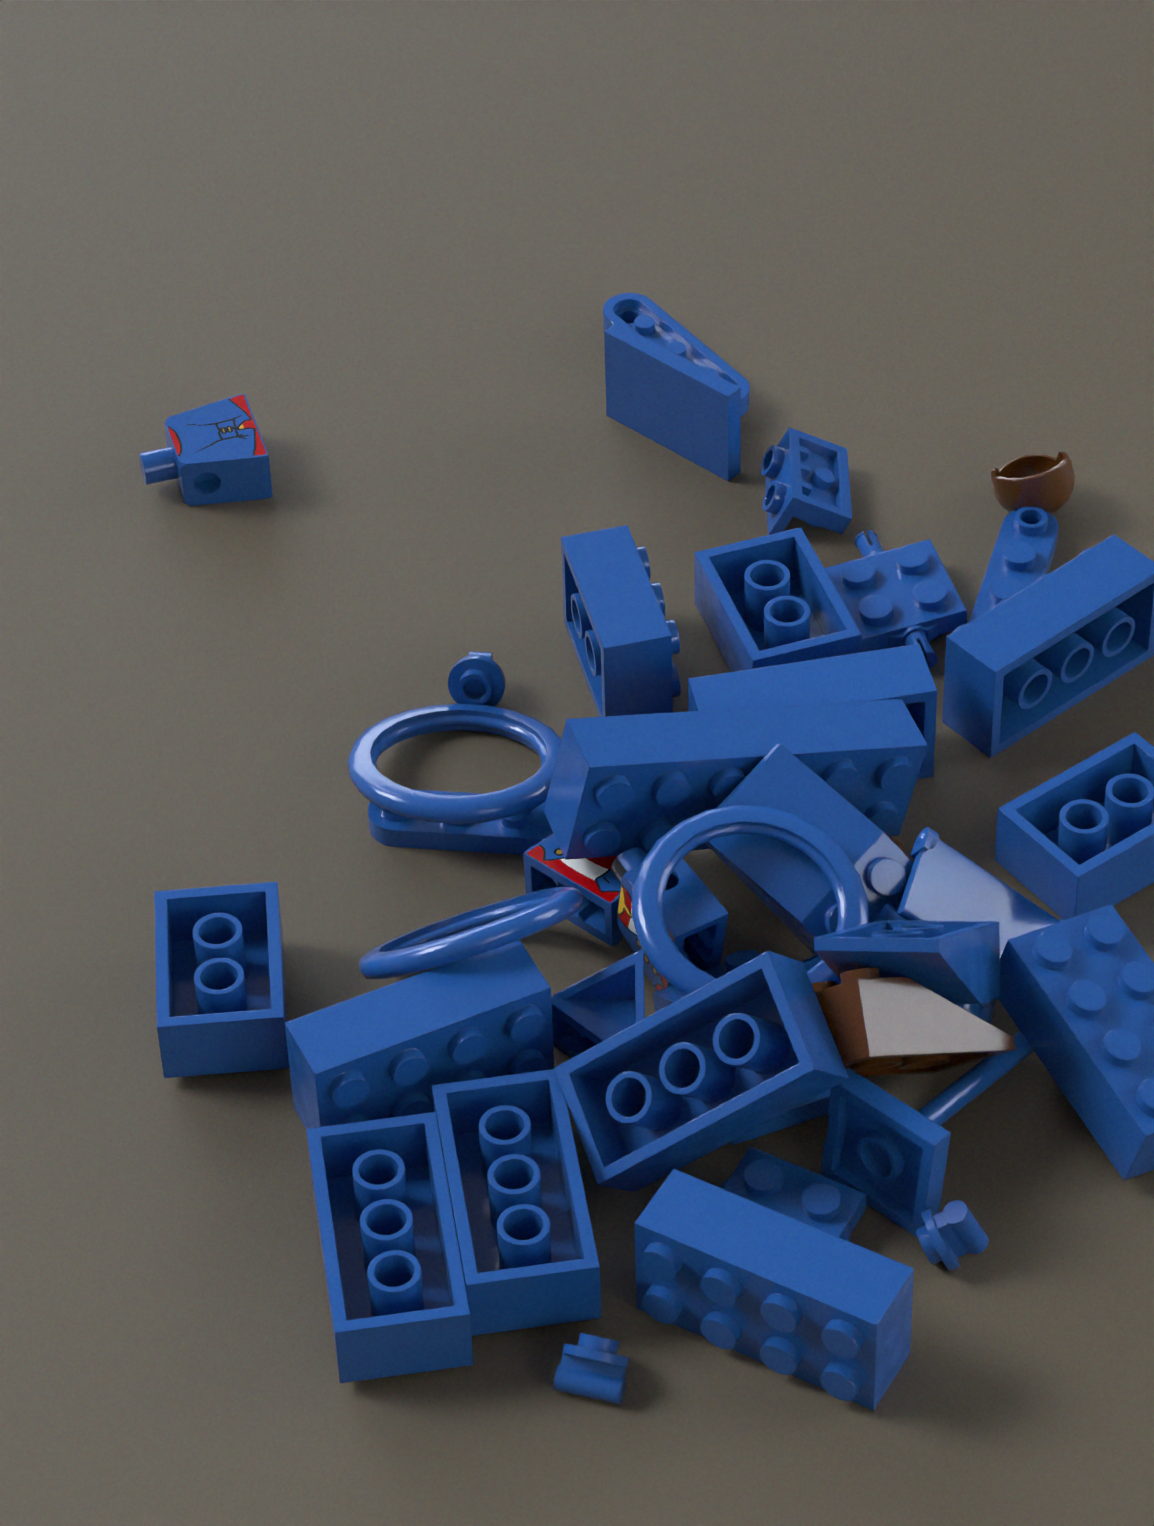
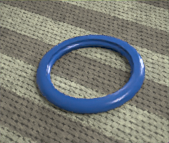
(451, 808)
(726, 821)
(471, 933)

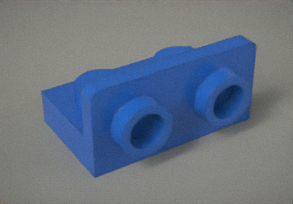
(807, 482)

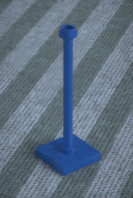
(898, 1151)

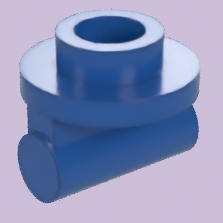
(951, 1234)
(592, 1369)

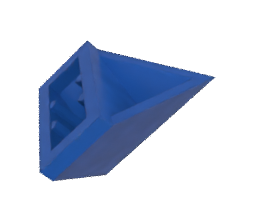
(599, 1005)

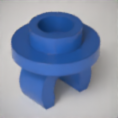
(477, 680)

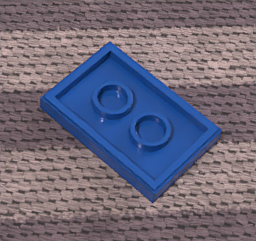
(673, 401)

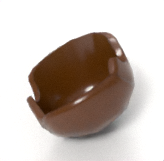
(1034, 482)

